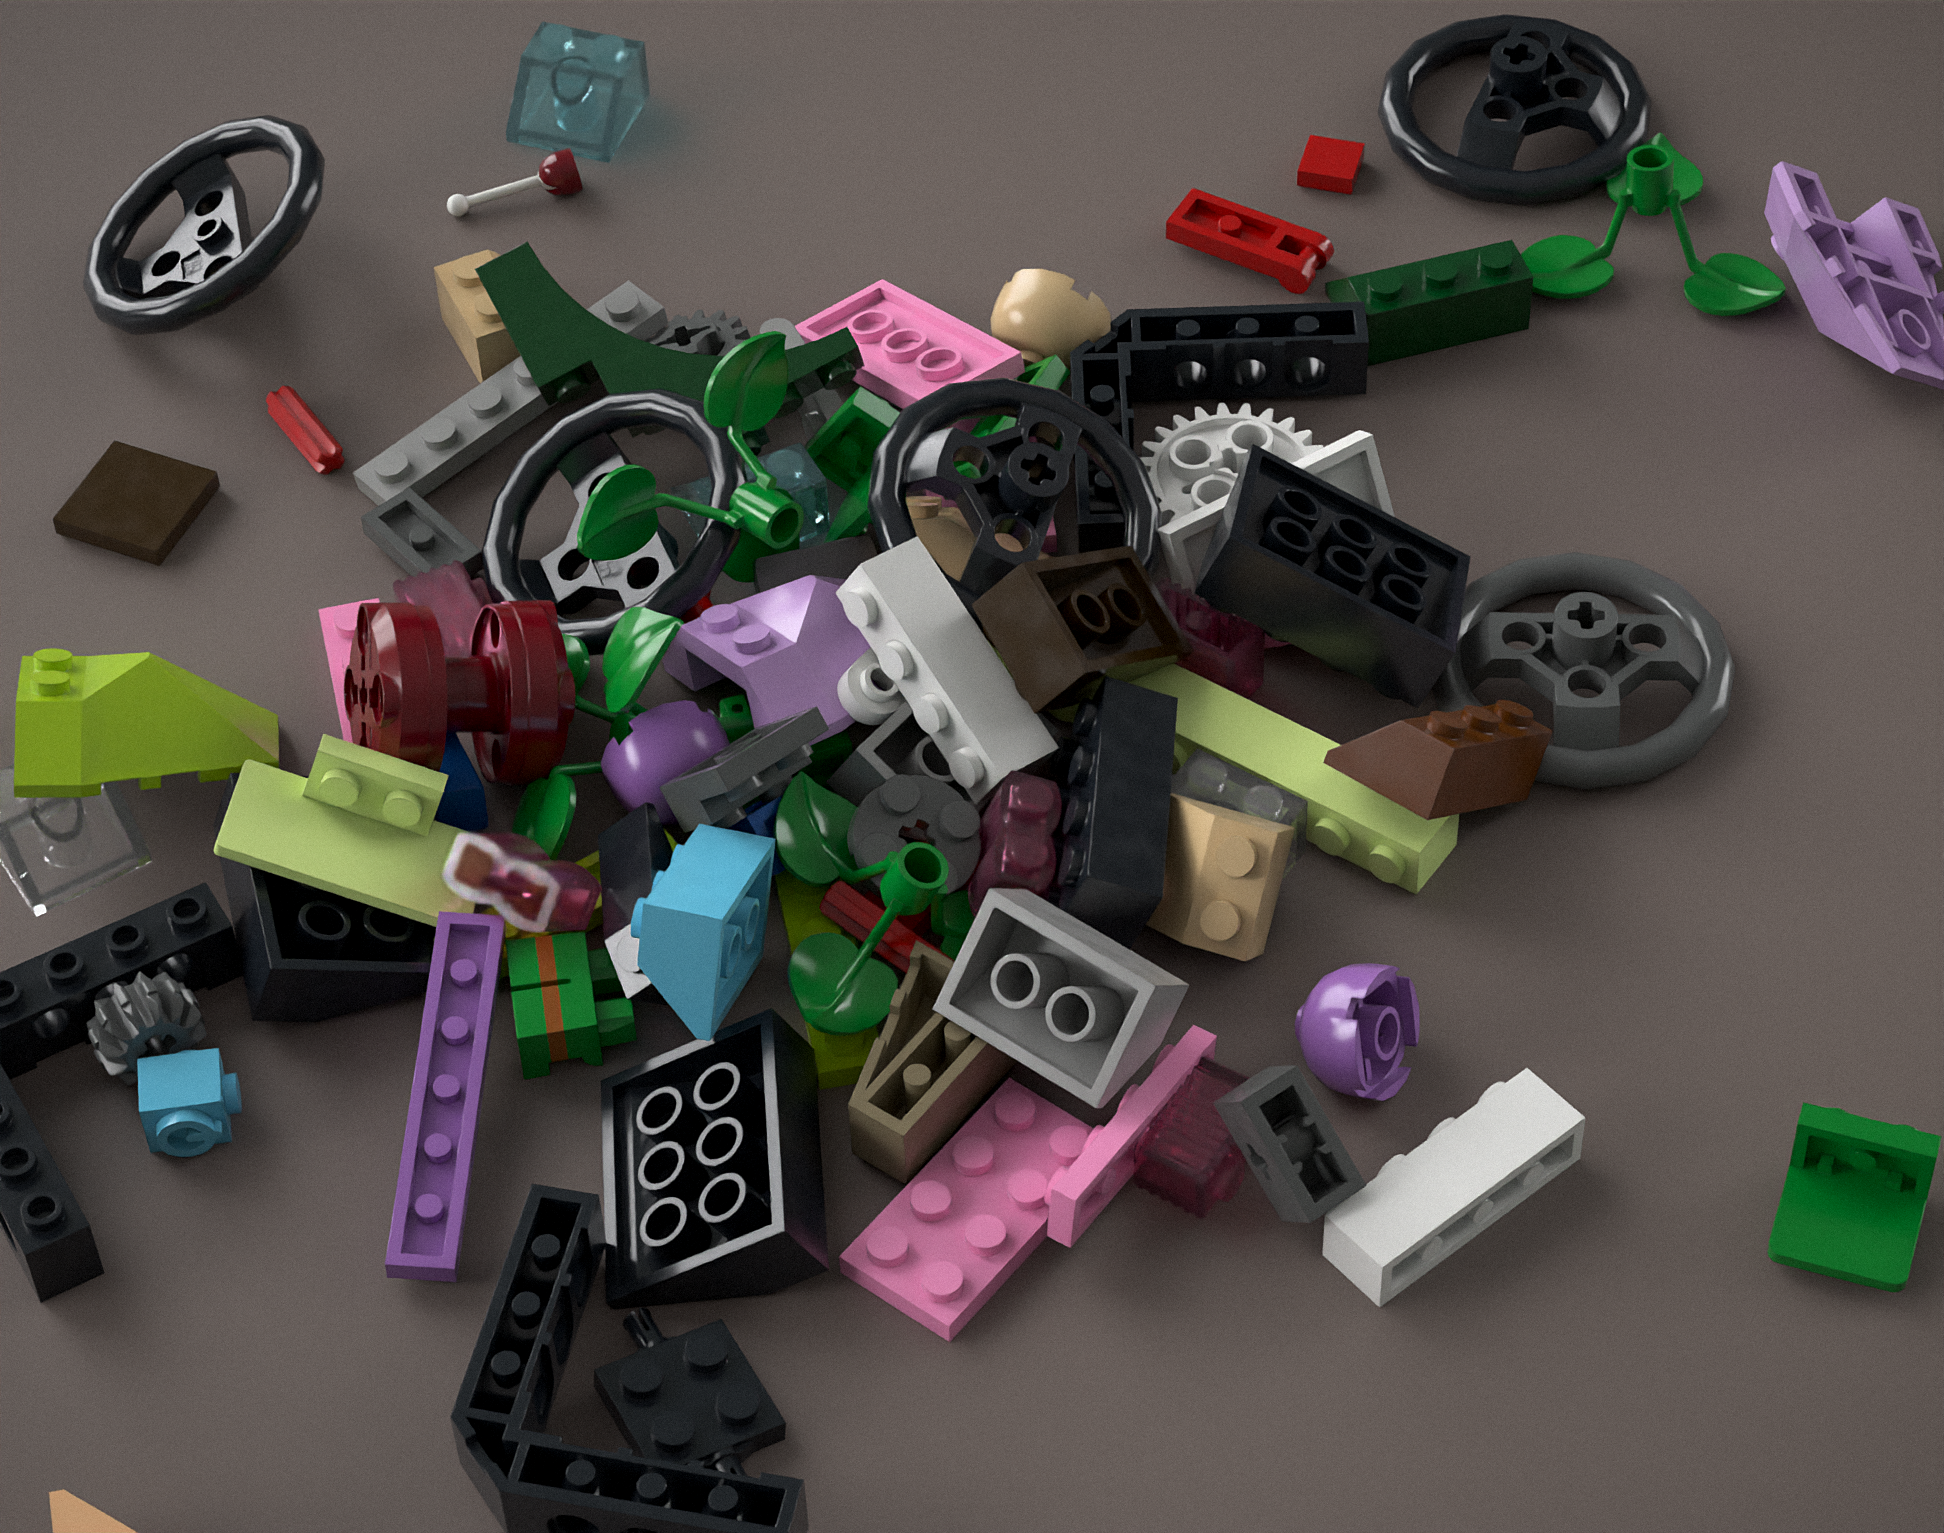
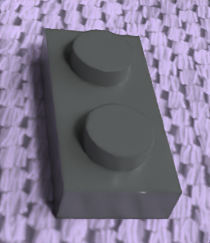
(419, 535)

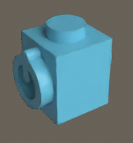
(187, 1101)

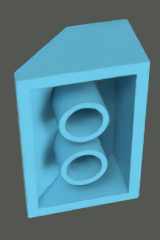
(706, 923)

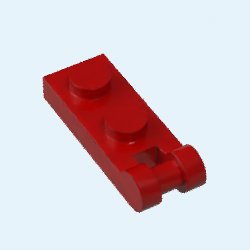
(1250, 239)

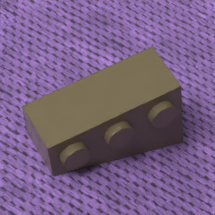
(919, 1075)

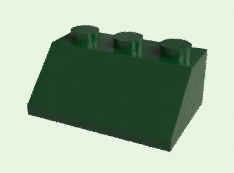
(1441, 300)

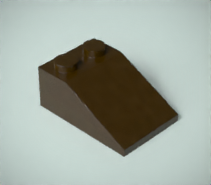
(1075, 622)

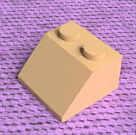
(472, 315)
(1220, 878)

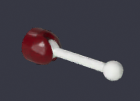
(556, 174)

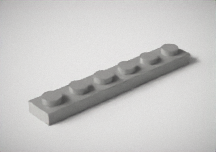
(488, 412)

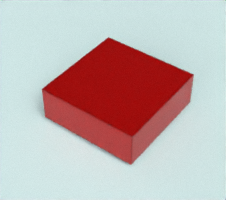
(1330, 164)

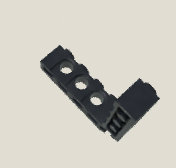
(1205, 356)
(47, 1012)
(511, 1385)

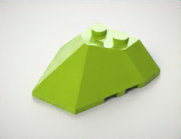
(128, 720)

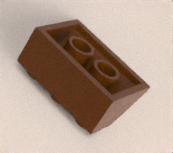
(1449, 759)

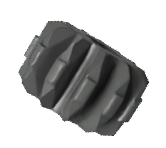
(144, 1022)

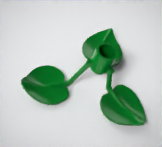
(1649, 184)
(740, 394)
(627, 663)
(828, 976)

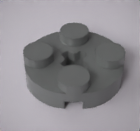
(918, 802)

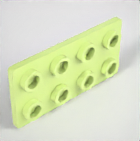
(348, 829)

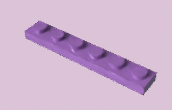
(446, 1098)

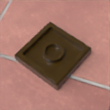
(136, 503)

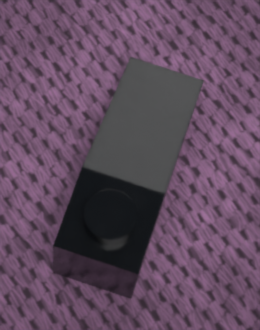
(629, 861)

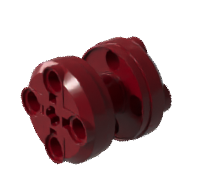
(507, 693)

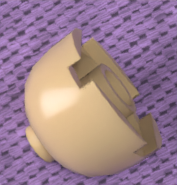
(1046, 317)

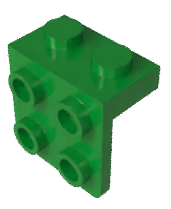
(845, 456)
(1853, 1198)

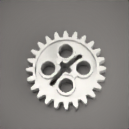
(1205, 455)

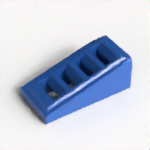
(464, 796)

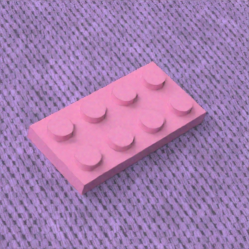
(911, 344)
(968, 1212)

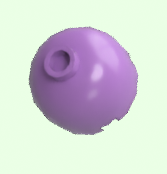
(660, 749)
(1358, 1030)

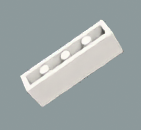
(945, 668)
(1452, 1186)

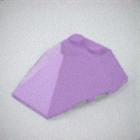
(1862, 279)
(777, 646)

